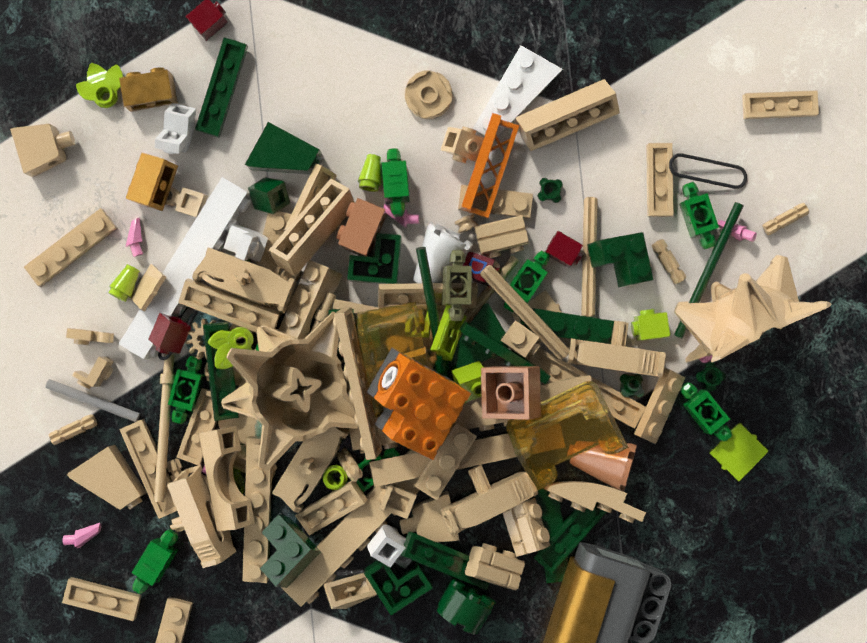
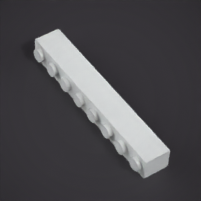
(207, 231)

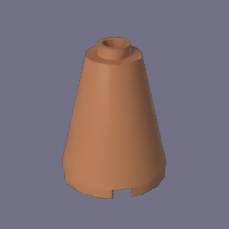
(608, 468)

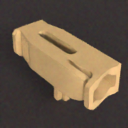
(245, 280)
(616, 355)
(309, 466)
(488, 500)
(197, 517)

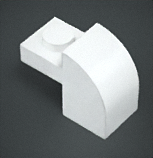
(177, 129)
(245, 243)
(388, 546)

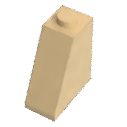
(110, 478)

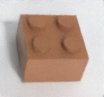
(361, 228)
(510, 392)

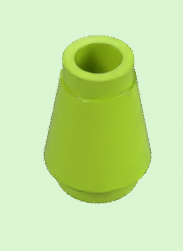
(370, 174)
(124, 283)
(330, 481)

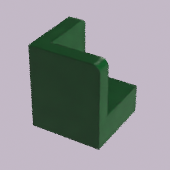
(269, 195)

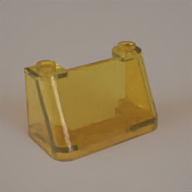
(387, 329)
(566, 428)

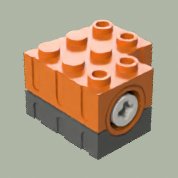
(416, 403)

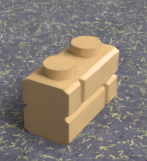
(501, 236)
(526, 528)
(495, 567)

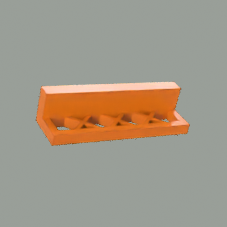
(482, 159)

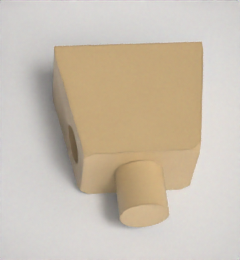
(40, 147)
(429, 521)

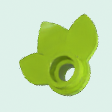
(101, 82)
(225, 340)

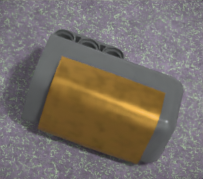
(606, 599)

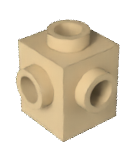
(462, 144)

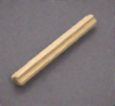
(588, 272)
(525, 312)

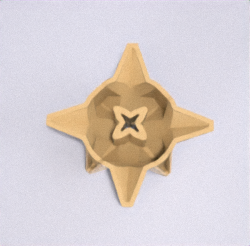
(745, 312)
(291, 388)

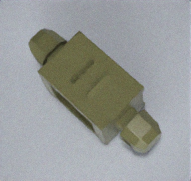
(457, 259)

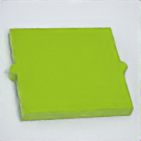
(739, 452)

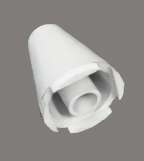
(439, 244)

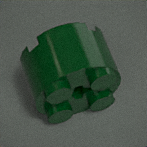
(465, 606)

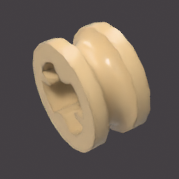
(466, 223)

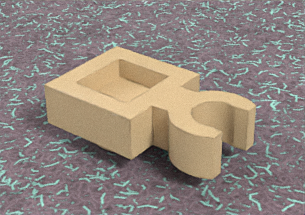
(187, 201)
(84, 336)

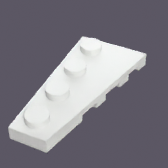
(519, 86)

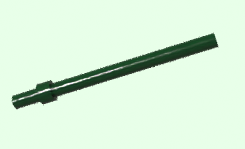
(712, 262)
(442, 366)

